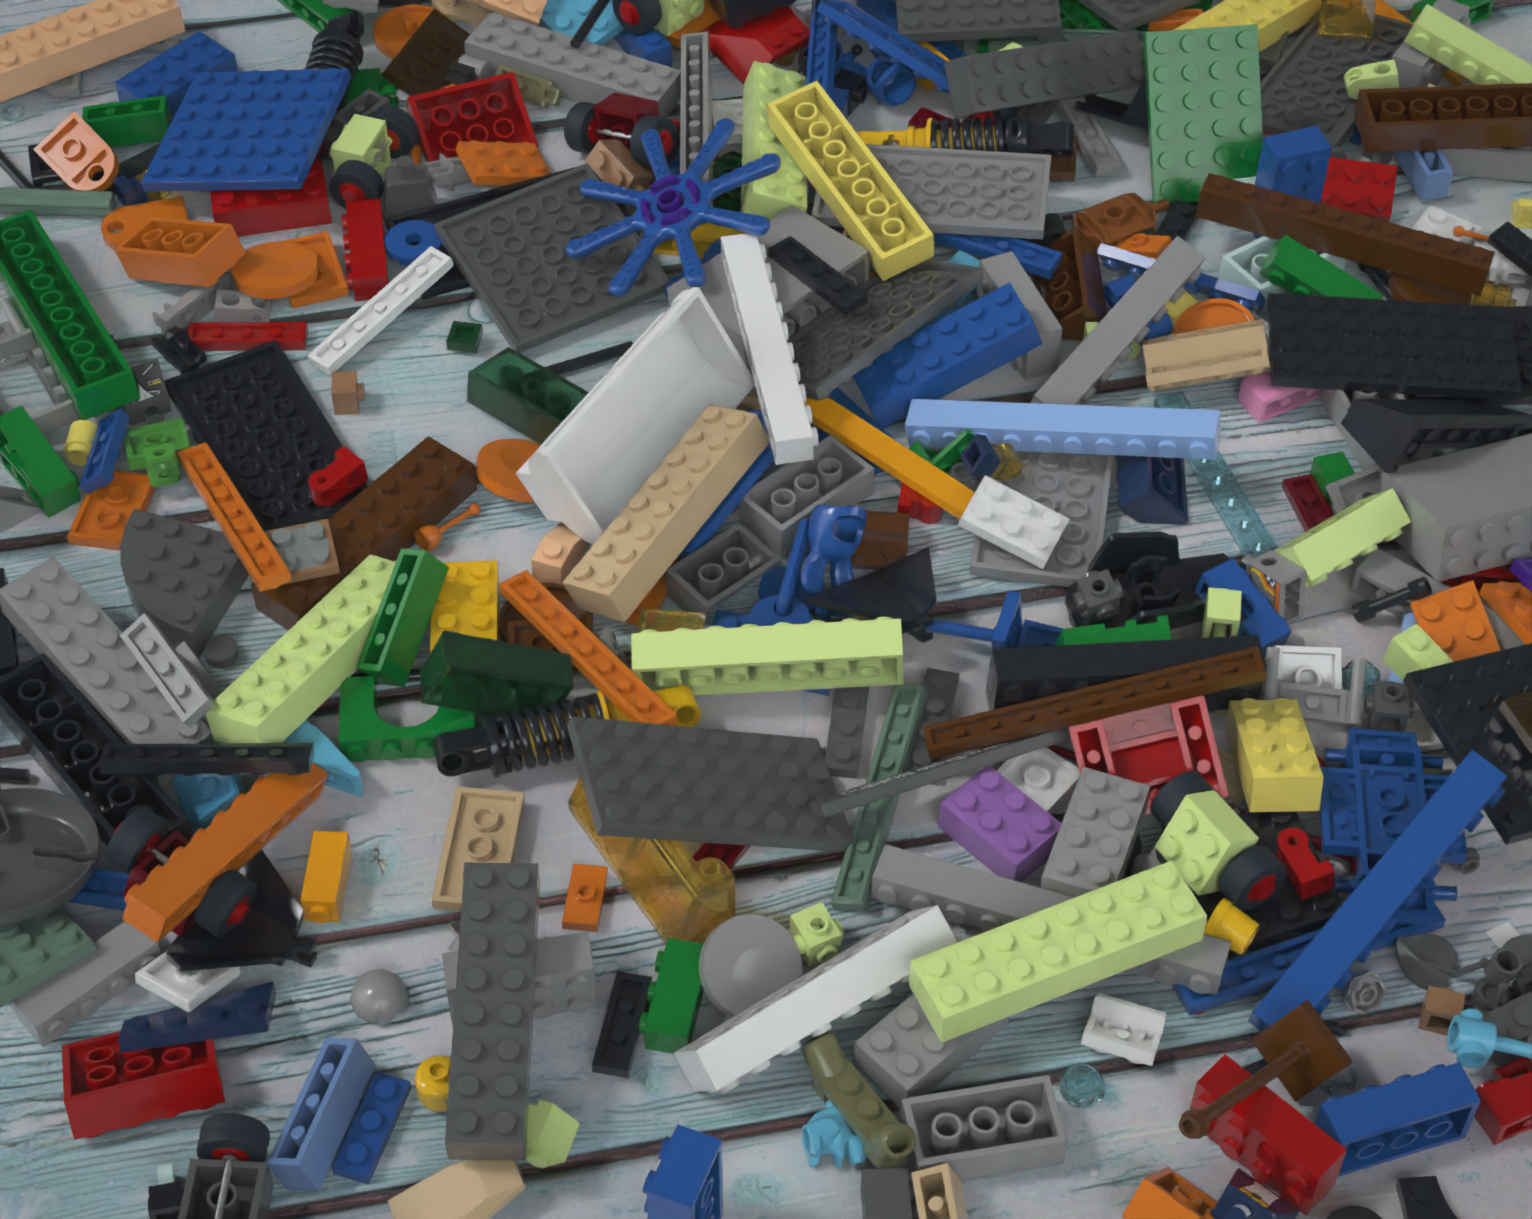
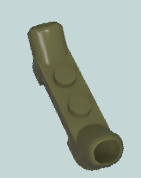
(835, 1078)

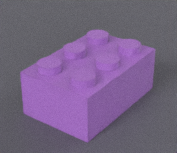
(999, 825)

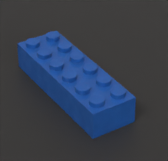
(948, 354)

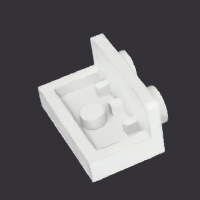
(1124, 1029)

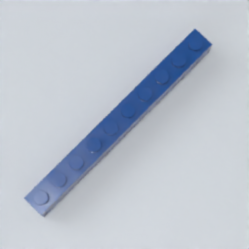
(1384, 891)

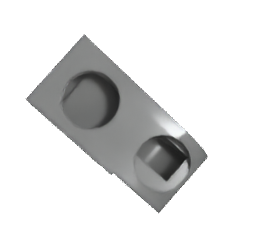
(239, 307)

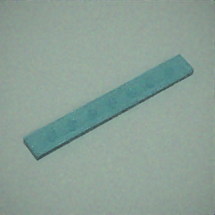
(1225, 493)

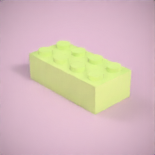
(1347, 535)

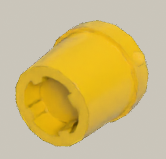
(1232, 925)

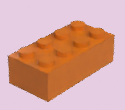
(180, 251)

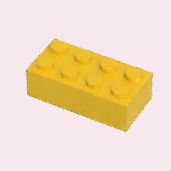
(468, 601)

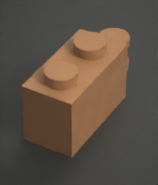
(616, 166)

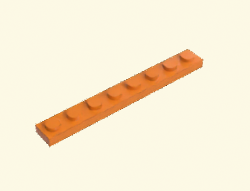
(234, 517)
(586, 651)

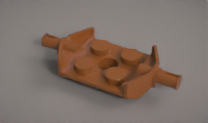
(1118, 218)

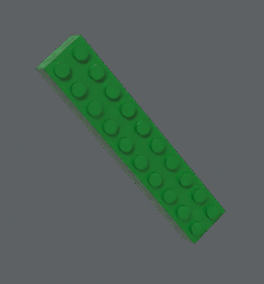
(62, 319)

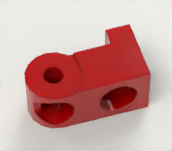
(337, 478)
(1302, 868)

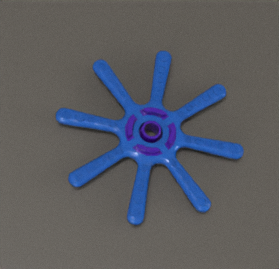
(673, 207)

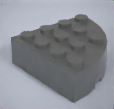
(180, 576)

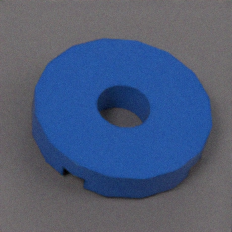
(410, 231)

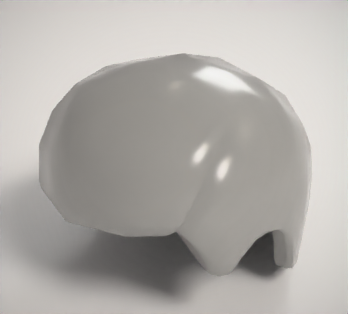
(379, 996)

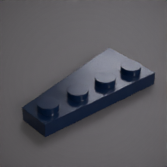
(216, 1018)

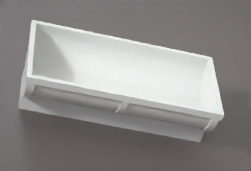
(635, 417)

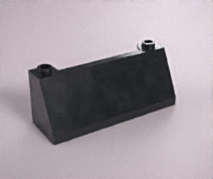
(1405, 426)

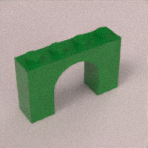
(368, 737)

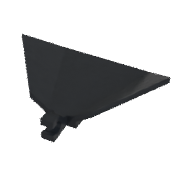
(894, 591)
(261, 938)

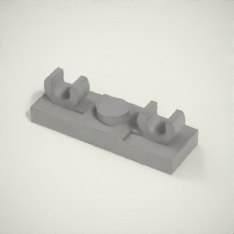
(191, 306)

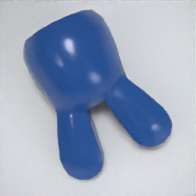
(885, 79)
(833, 536)

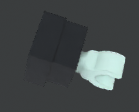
(166, 1197)

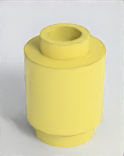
(80, 441)

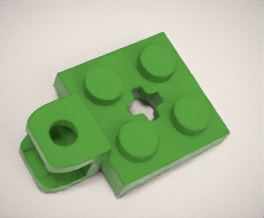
(156, 449)

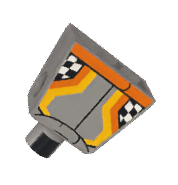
(1280, 581)

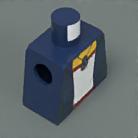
(1251, 1200)

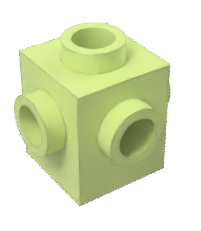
(816, 934)

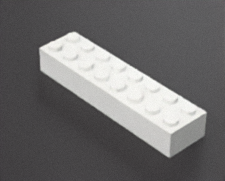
(812, 1002)

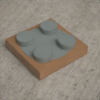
(306, 549)

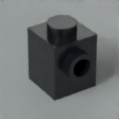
(855, 84)

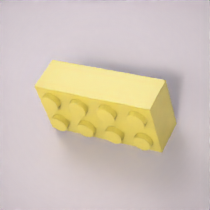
(1274, 755)

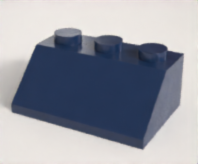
(1152, 489)

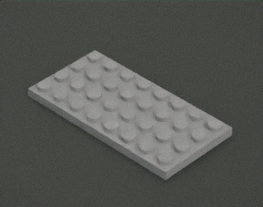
(966, 189)

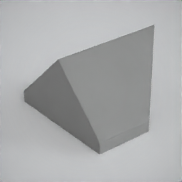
(15, 507)

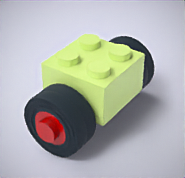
(664, 15)
(366, 152)
(1213, 844)

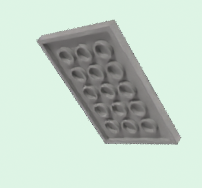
(1070, 486)

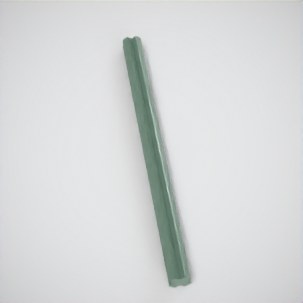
(57, 202)

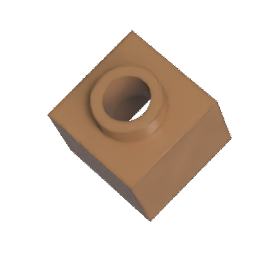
(346, 392)
(1439, 1009)

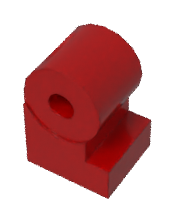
(918, 506)

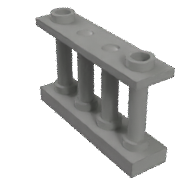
(175, 671)

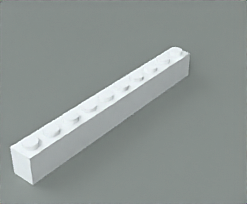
(767, 349)

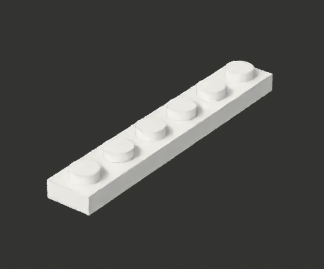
(380, 311)

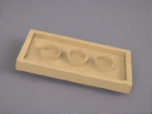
(479, 830)

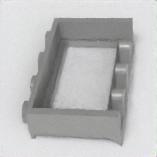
(32, 383)

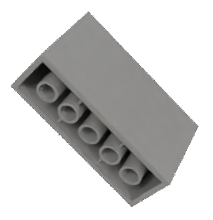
(797, 300)
(1467, 508)

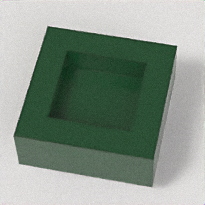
(464, 337)

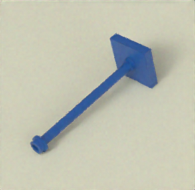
(1002, 636)

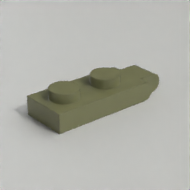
(534, 88)

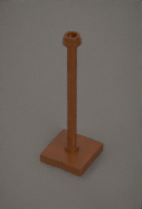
(1297, 1052)

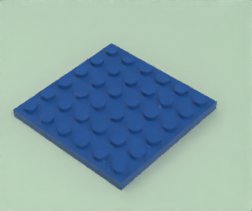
(247, 130)

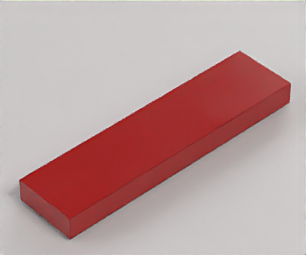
(248, 335)

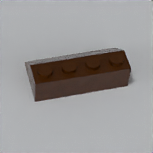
(1076, 286)

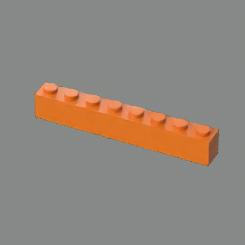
(224, 845)

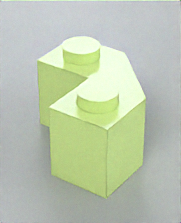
(549, 1134)

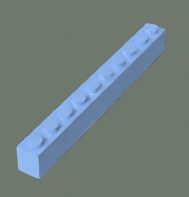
(1069, 427)

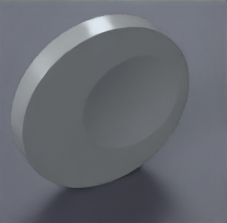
(747, 962)

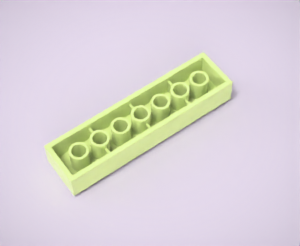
(789, 184)
(771, 656)
(304, 663)
(1056, 951)

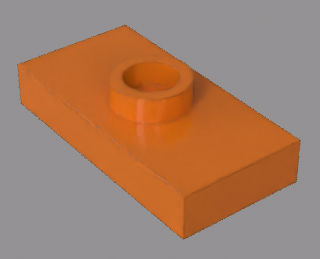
(1174, 20)
(1145, 245)
(585, 897)

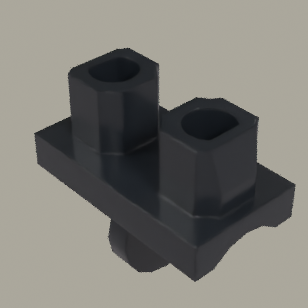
(179, 350)

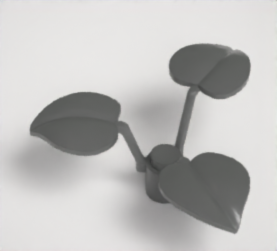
(1431, 959)

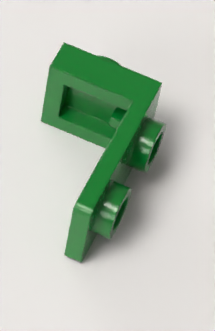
(949, 455)

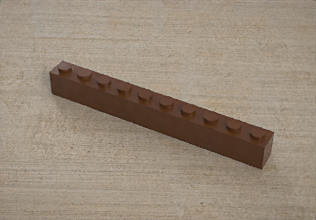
(1345, 234)

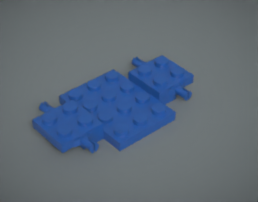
(1373, 804)

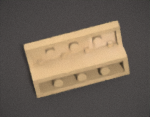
(1206, 355)

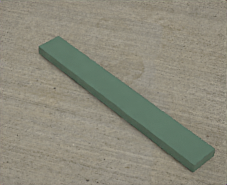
(875, 819)

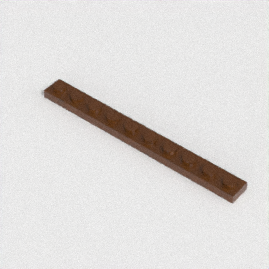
(1095, 702)

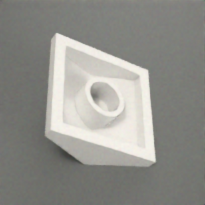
(1310, 666)

